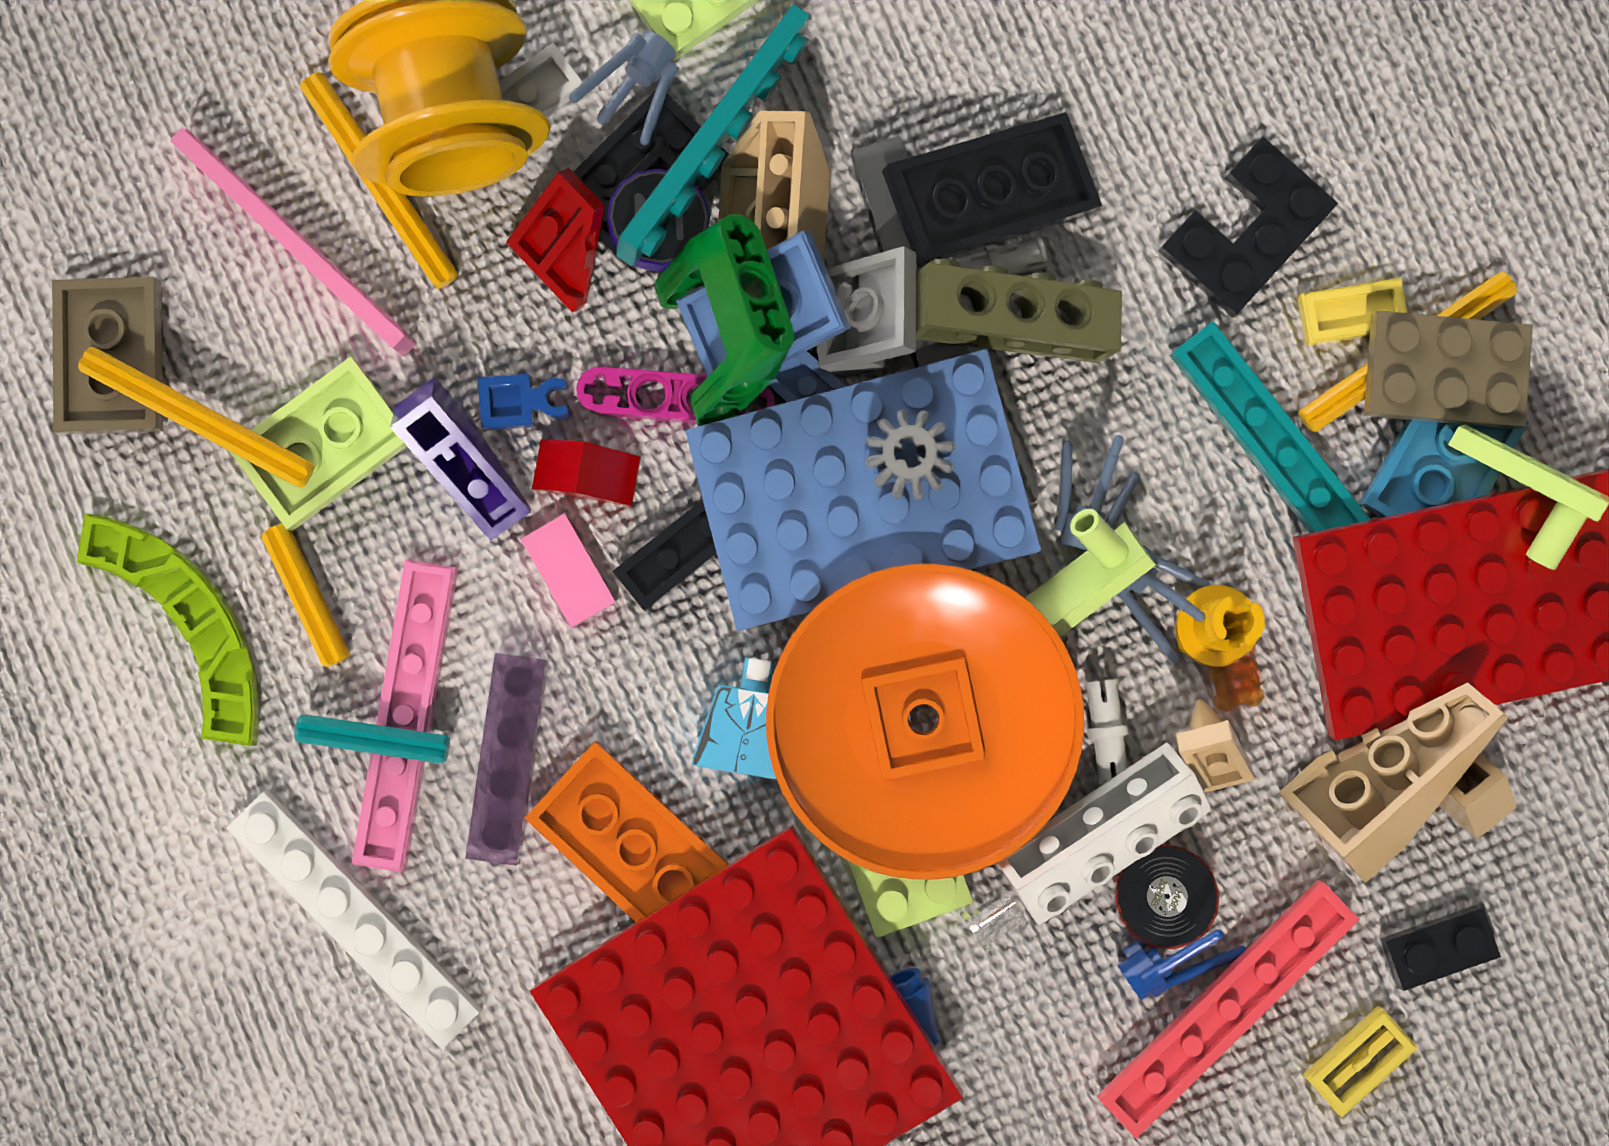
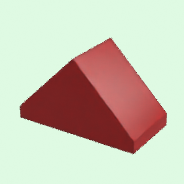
(586, 471)

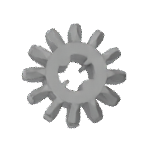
(921, 440)

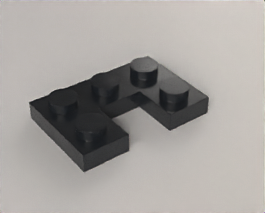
(624, 155)
(1290, 212)

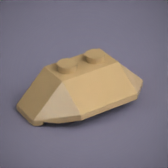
(778, 178)

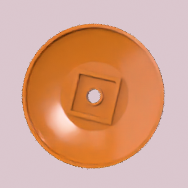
(939, 796)

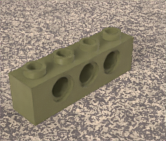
(1091, 311)

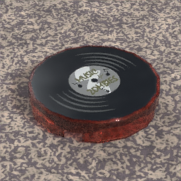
(1167, 898)

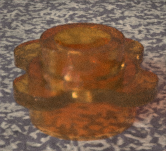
(1249, 691)

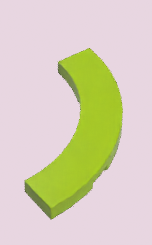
(199, 613)

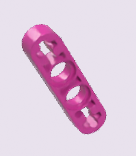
(676, 387)

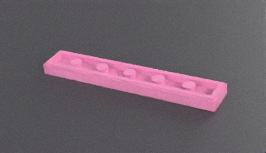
(293, 241)
(408, 704)

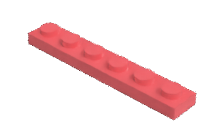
(1227, 1008)

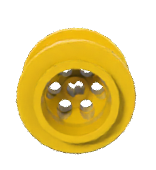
(436, 92)

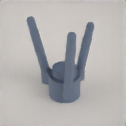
(648, 61)
(1065, 517)
(1150, 579)

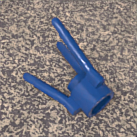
(1152, 975)

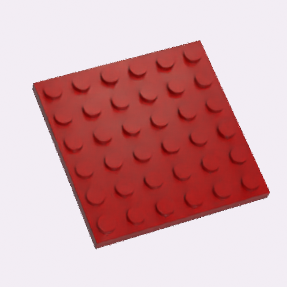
(748, 1018)

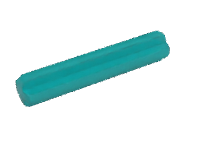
(372, 738)

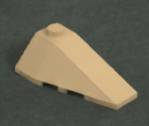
(1389, 784)

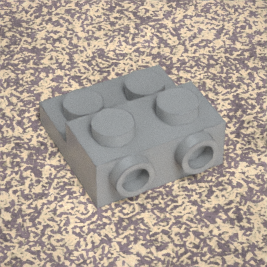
(880, 308)

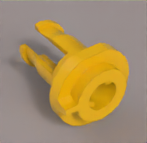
(1211, 641)

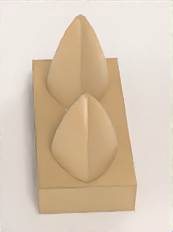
(1213, 751)

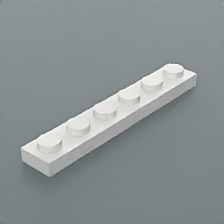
(354, 919)

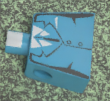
(736, 725)

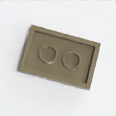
(120, 320)
(1448, 370)

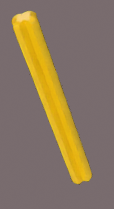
(394, 204)
(1353, 388)
(196, 417)

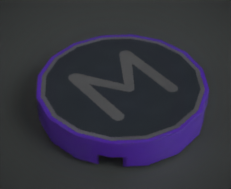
(630, 198)

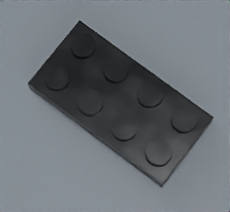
(991, 188)

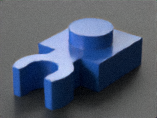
(512, 400)

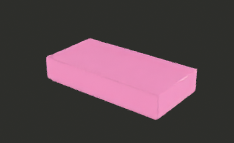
(568, 570)

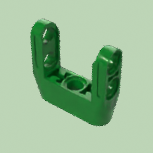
(746, 307)

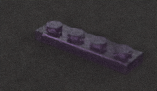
(506, 759)

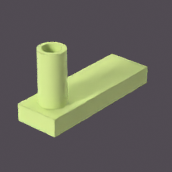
(1573, 498)
(1096, 576)

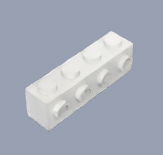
(1105, 833)

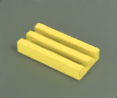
(1345, 1047)

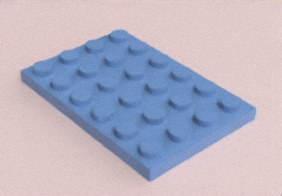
(802, 510)

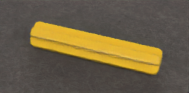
(305, 595)

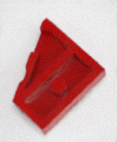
(562, 238)

